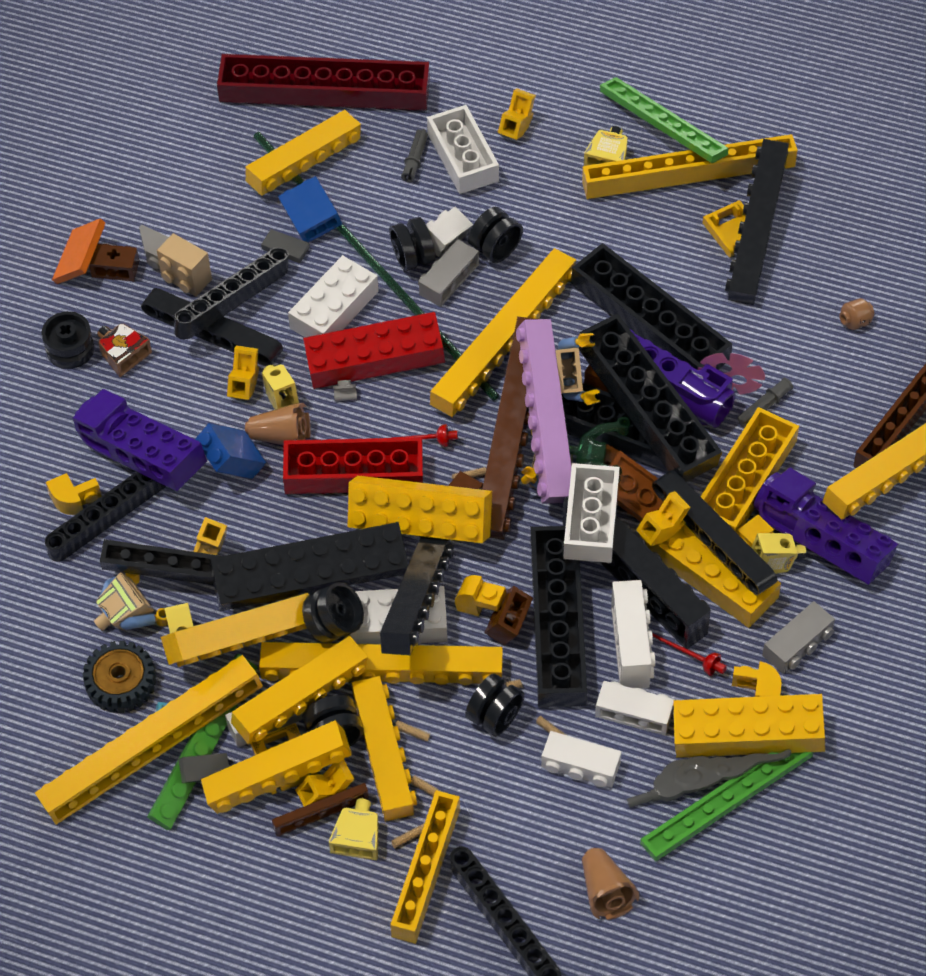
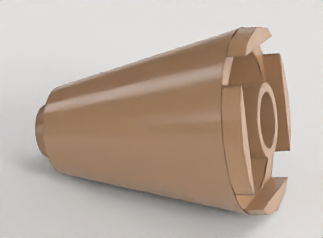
(280, 425)
(607, 885)

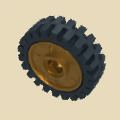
(123, 692)

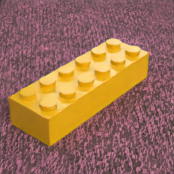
(748, 465)
(420, 508)
(712, 578)
(234, 631)
(749, 725)

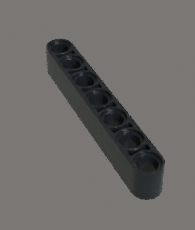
(231, 293)
(222, 333)
(100, 510)
(718, 535)
(501, 908)

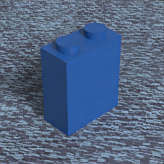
(310, 209)
(230, 451)

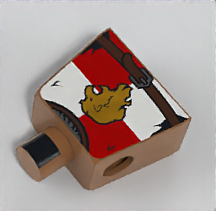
(123, 347)

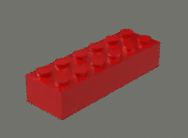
(374, 350)
(332, 463)

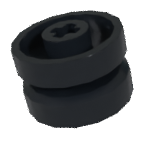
(495, 234)
(412, 243)
(68, 340)
(333, 612)
(494, 704)
(335, 708)

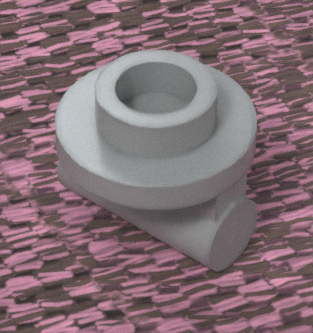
(345, 391)

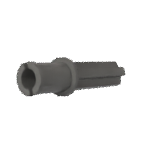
(413, 162)
(771, 397)

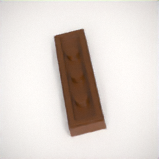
(319, 809)

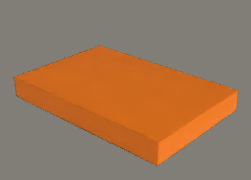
(78, 251)

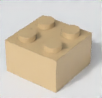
(184, 265)

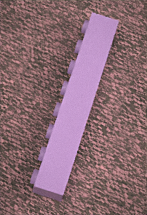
(545, 409)

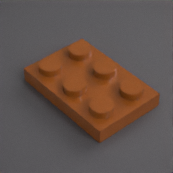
(635, 488)

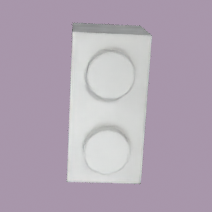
(447, 229)

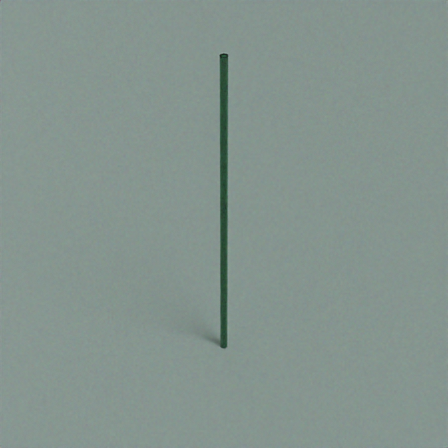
(386, 277)

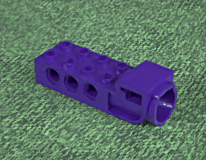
(703, 390)
(138, 441)
(793, 508)

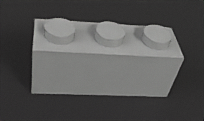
(448, 272)
(799, 638)

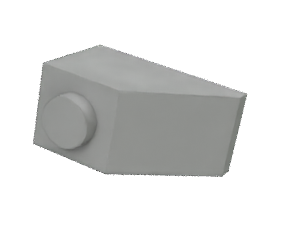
(151, 242)

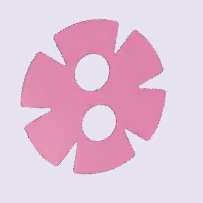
(739, 367)

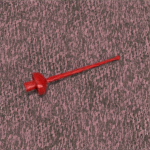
(442, 435)
(710, 663)

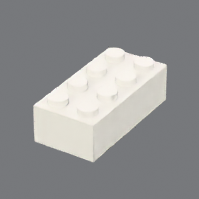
(463, 149)
(334, 299)
(591, 513)
(376, 608)
(632, 634)

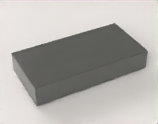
(296, 248)
(199, 767)

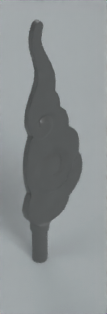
(699, 774)

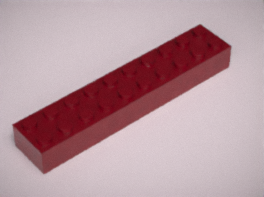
(323, 81)

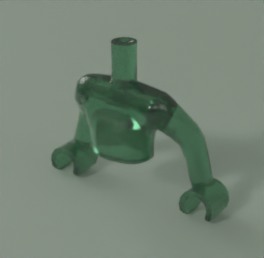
(594, 452)

